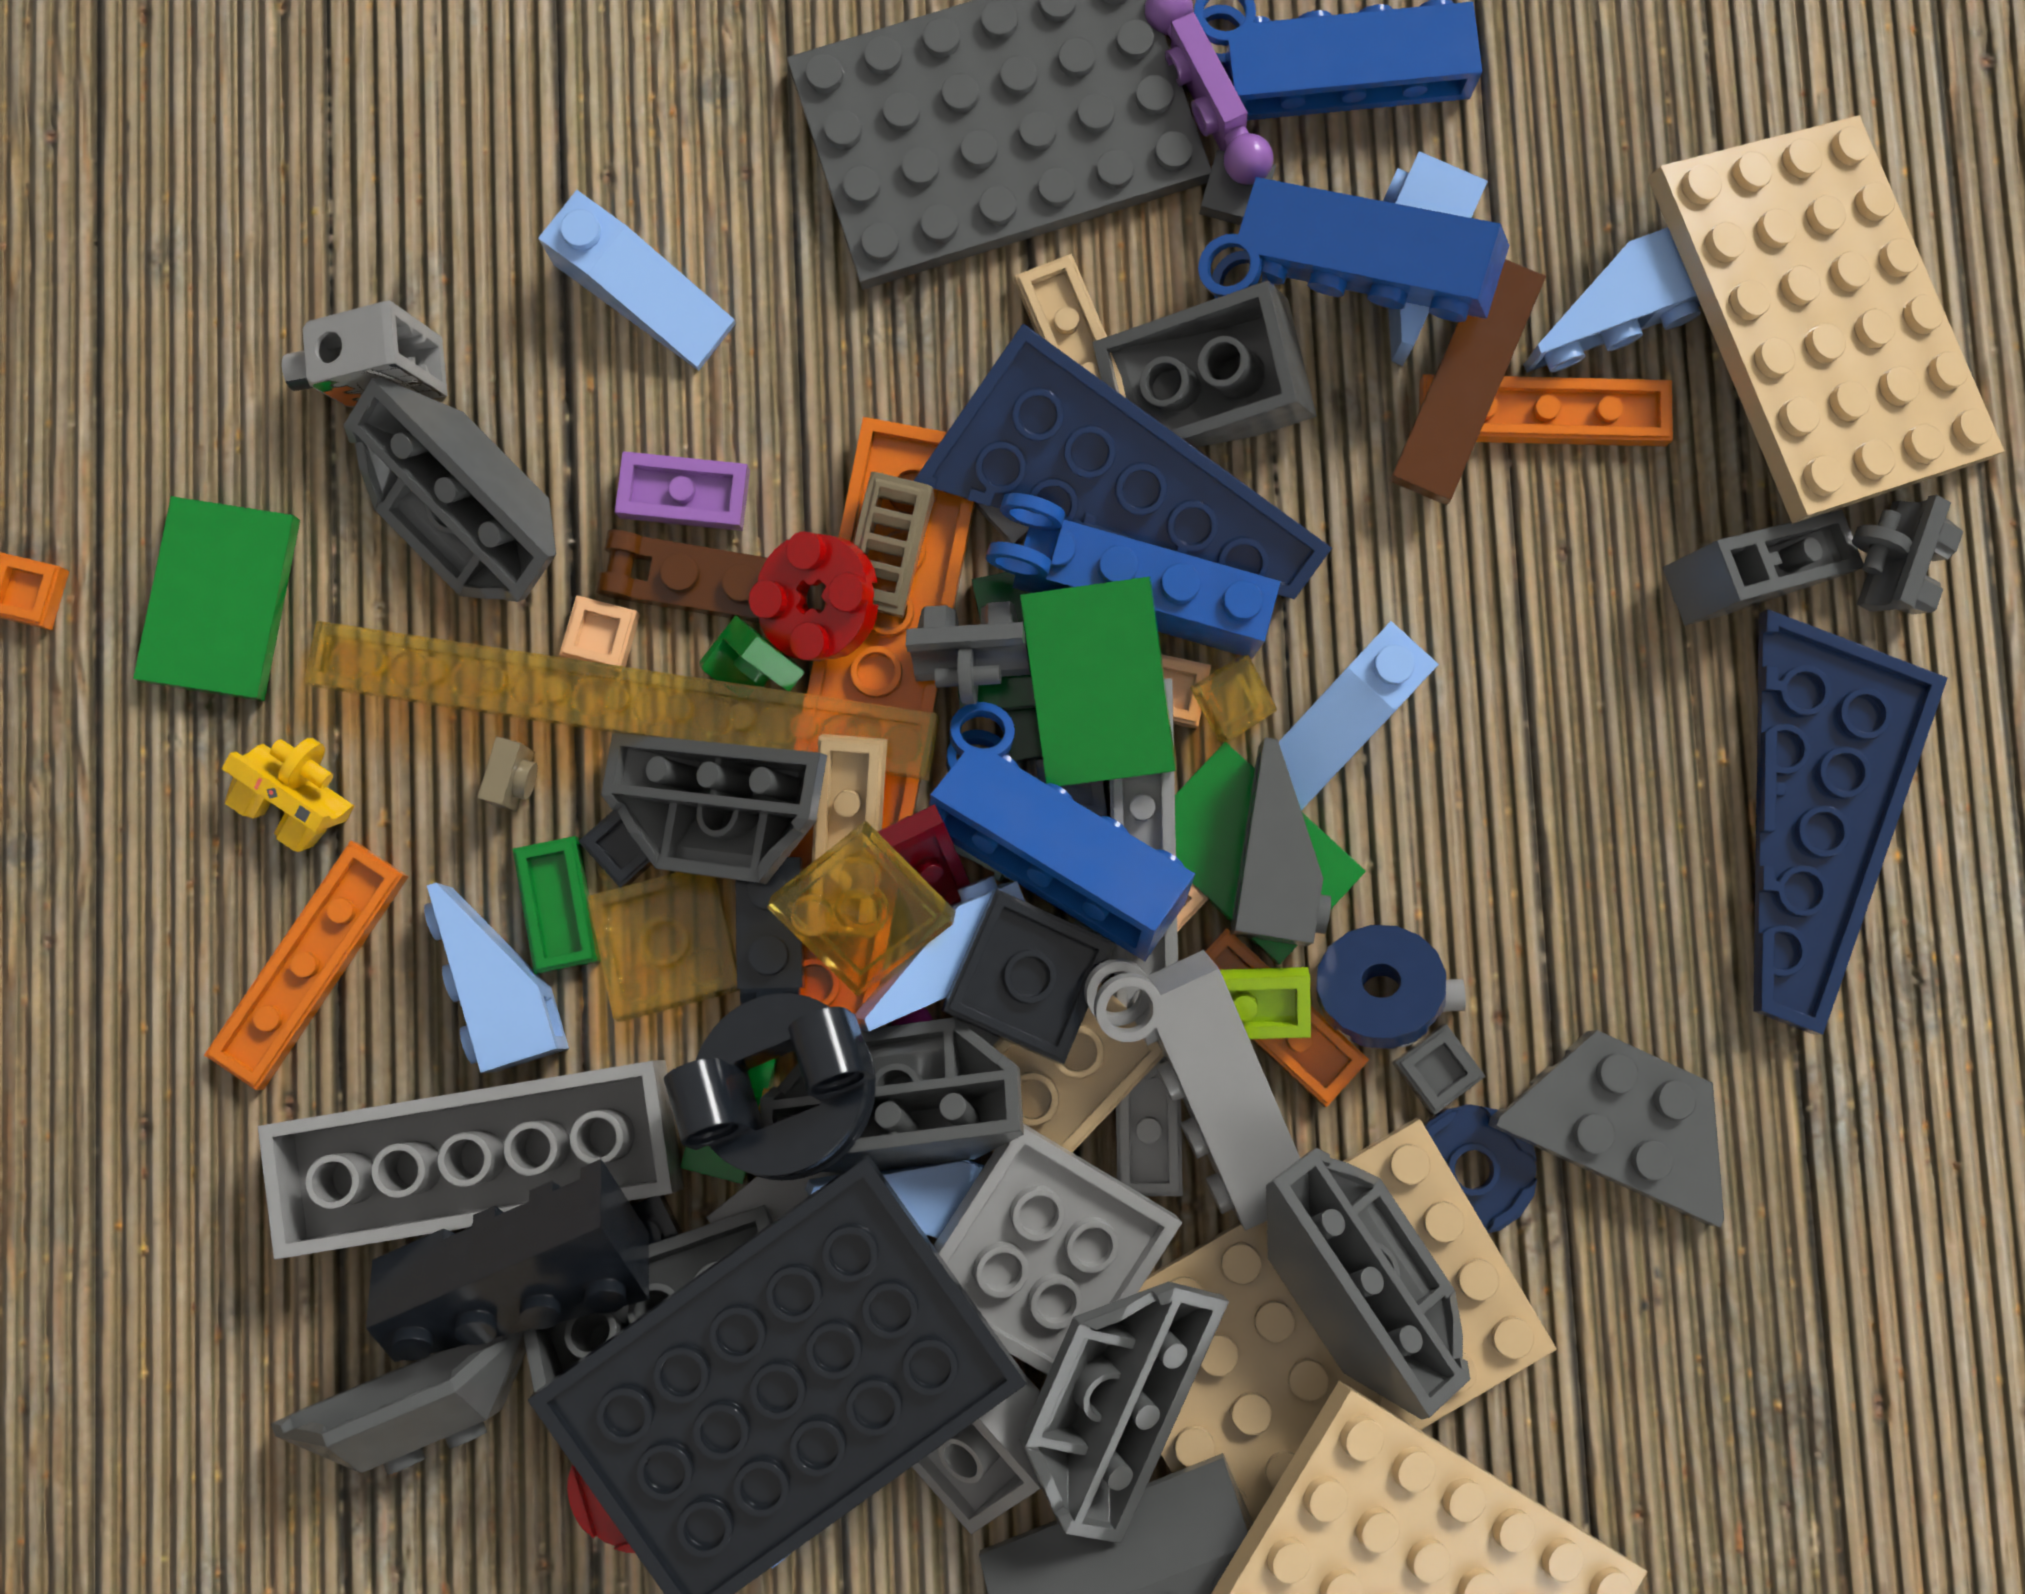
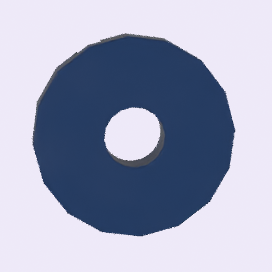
(1388, 953)
(1510, 1161)

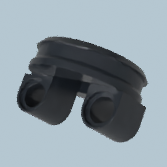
(718, 1105)

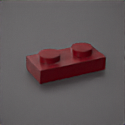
(930, 851)

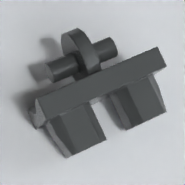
(1901, 553)
(968, 653)

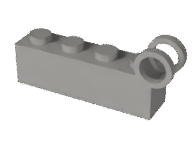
(1208, 1067)

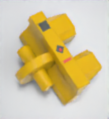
(293, 783)

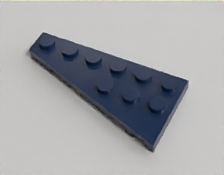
(1074, 440)
(1832, 777)

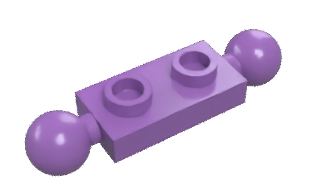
(1215, 101)

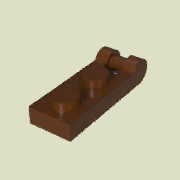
(680, 576)

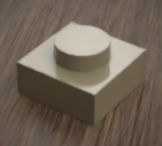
(508, 774)

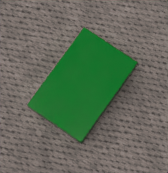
(217, 598)
(1098, 682)
(1211, 834)

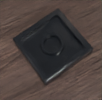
(1026, 976)

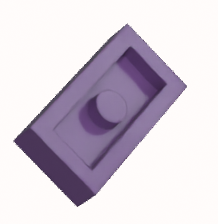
(682, 491)

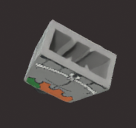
(364, 344)

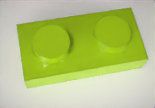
(1271, 1001)

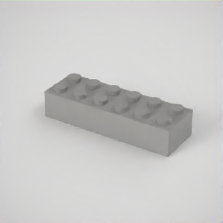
(452, 1155)

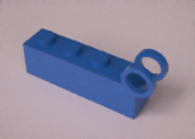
(1348, 58)
(1363, 248)
(1190, 594)
(1053, 843)

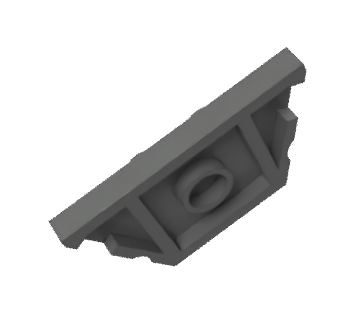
(1626, 1122)

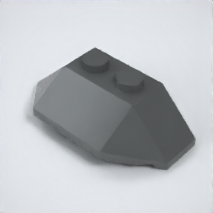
(451, 493)
(713, 803)
(935, 1100)
(1366, 1282)
(1116, 1403)
(410, 1407)

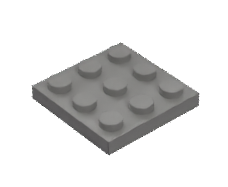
(1049, 1242)

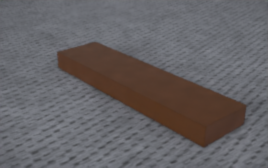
(1466, 388)

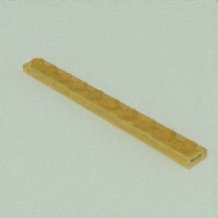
(606, 695)

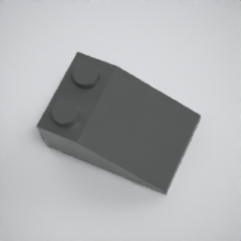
(1215, 367)

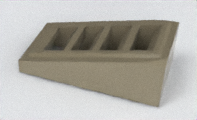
(906, 492)

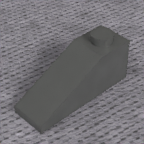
(1761, 566)
(1278, 871)

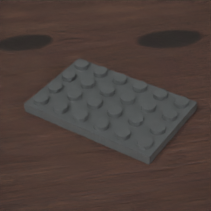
(993, 127)

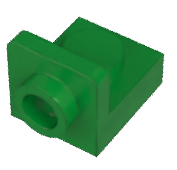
(748, 658)

